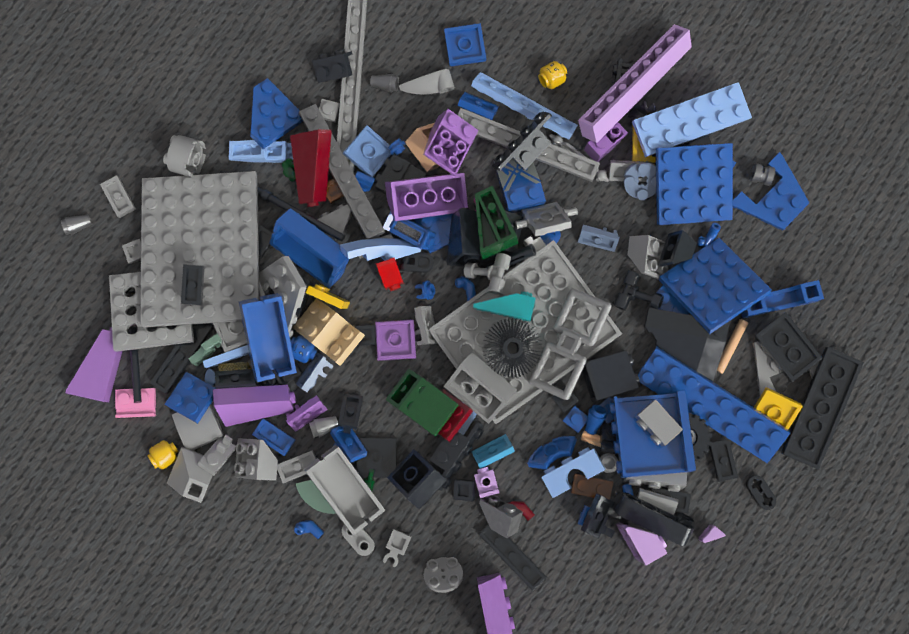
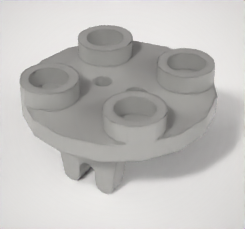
(452, 574)

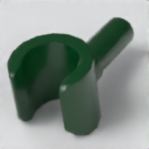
(369, 480)

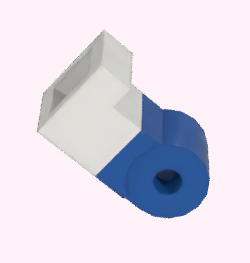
(543, 240)

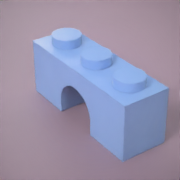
(557, 479)

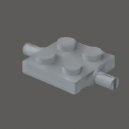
(546, 218)

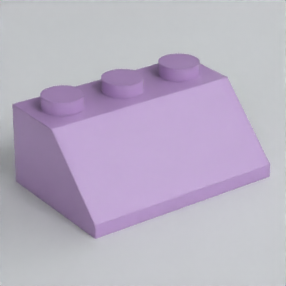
(642, 543)

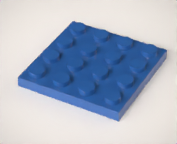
(694, 183)
(715, 285)

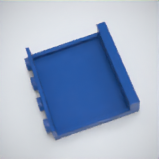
(636, 450)

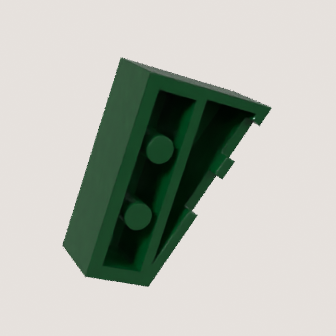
(493, 224)

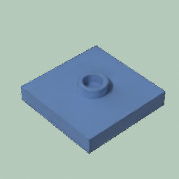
(368, 151)

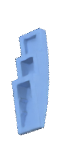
(251, 152)
(379, 247)

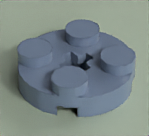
(631, 180)

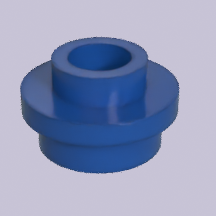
(397, 147)

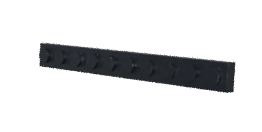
(178, 358)

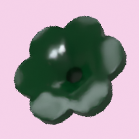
(289, 170)

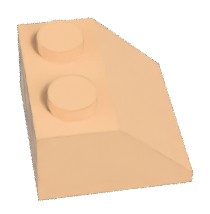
(417, 144)

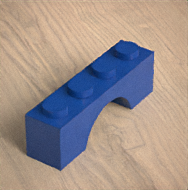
(786, 298)

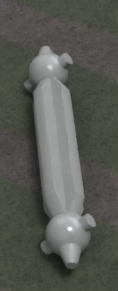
(558, 141)

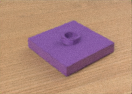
(395, 340)

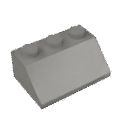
(480, 387)

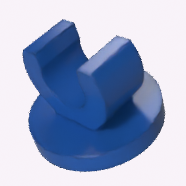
(428, 290)

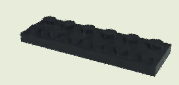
(822, 408)

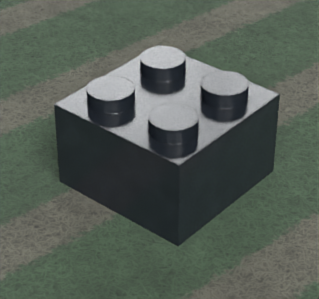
(416, 479)

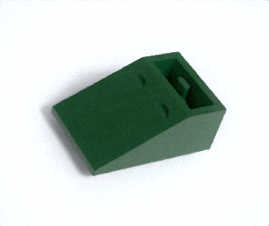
(422, 402)

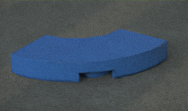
(550, 452)

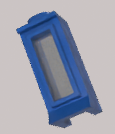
(411, 232)

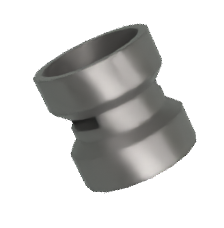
(762, 174)

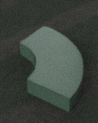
(206, 350)
(313, 497)

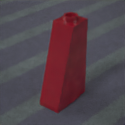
(311, 165)

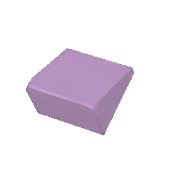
(711, 533)

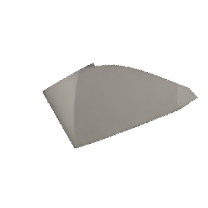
(432, 83)

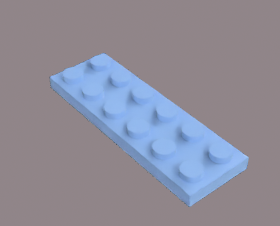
(692, 119)

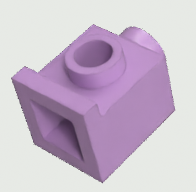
(490, 489)

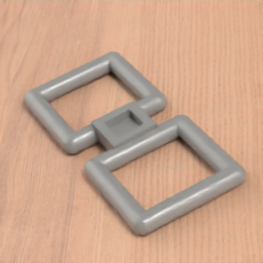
(569, 344)

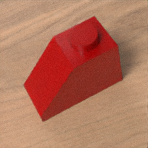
(390, 274)

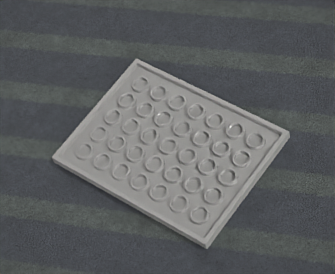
(201, 223)
(549, 280)

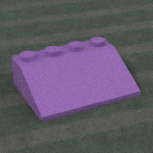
(495, 604)

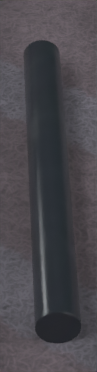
(135, 371)

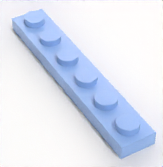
(522, 104)

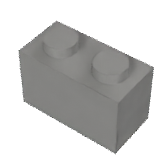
(658, 423)

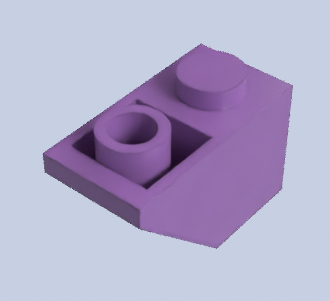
(606, 143)

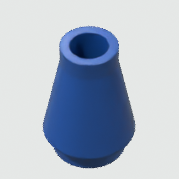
(595, 419)

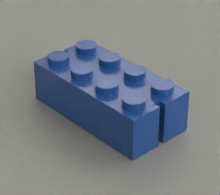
(309, 248)
(267, 337)

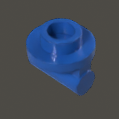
(365, 181)

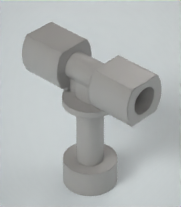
(494, 272)

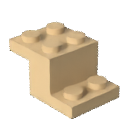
(328, 331)

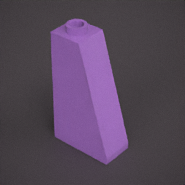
(98, 370)
(252, 403)

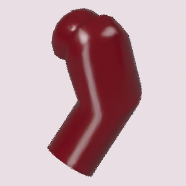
(527, 513)

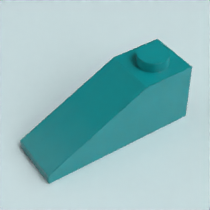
(512, 306)

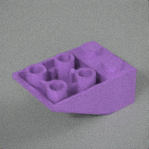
(449, 141)

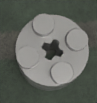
(185, 155)

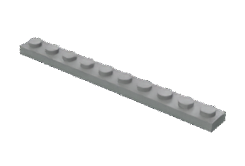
(352, 85)

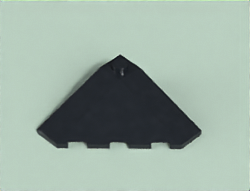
(687, 340)

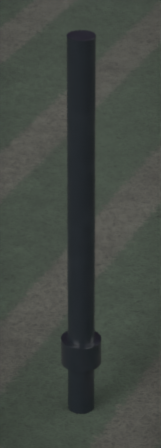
(268, 196)

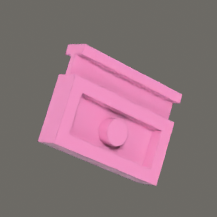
(126, 407)

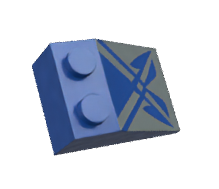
(520, 187)

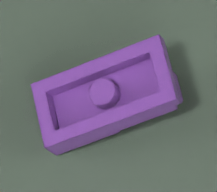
(306, 413)

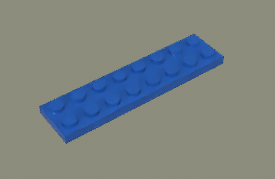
(715, 405)

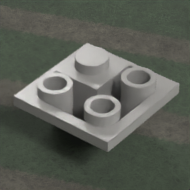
(645, 254)
(255, 460)
(189, 478)

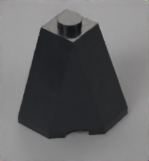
(464, 239)

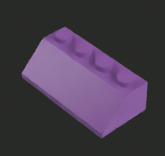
(426, 196)

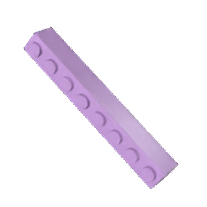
(635, 83)

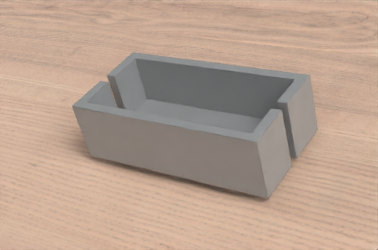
(344, 489)

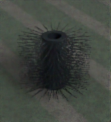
(517, 358)

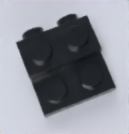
(396, 169)

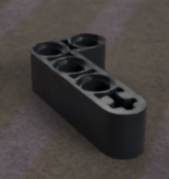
(672, 527)

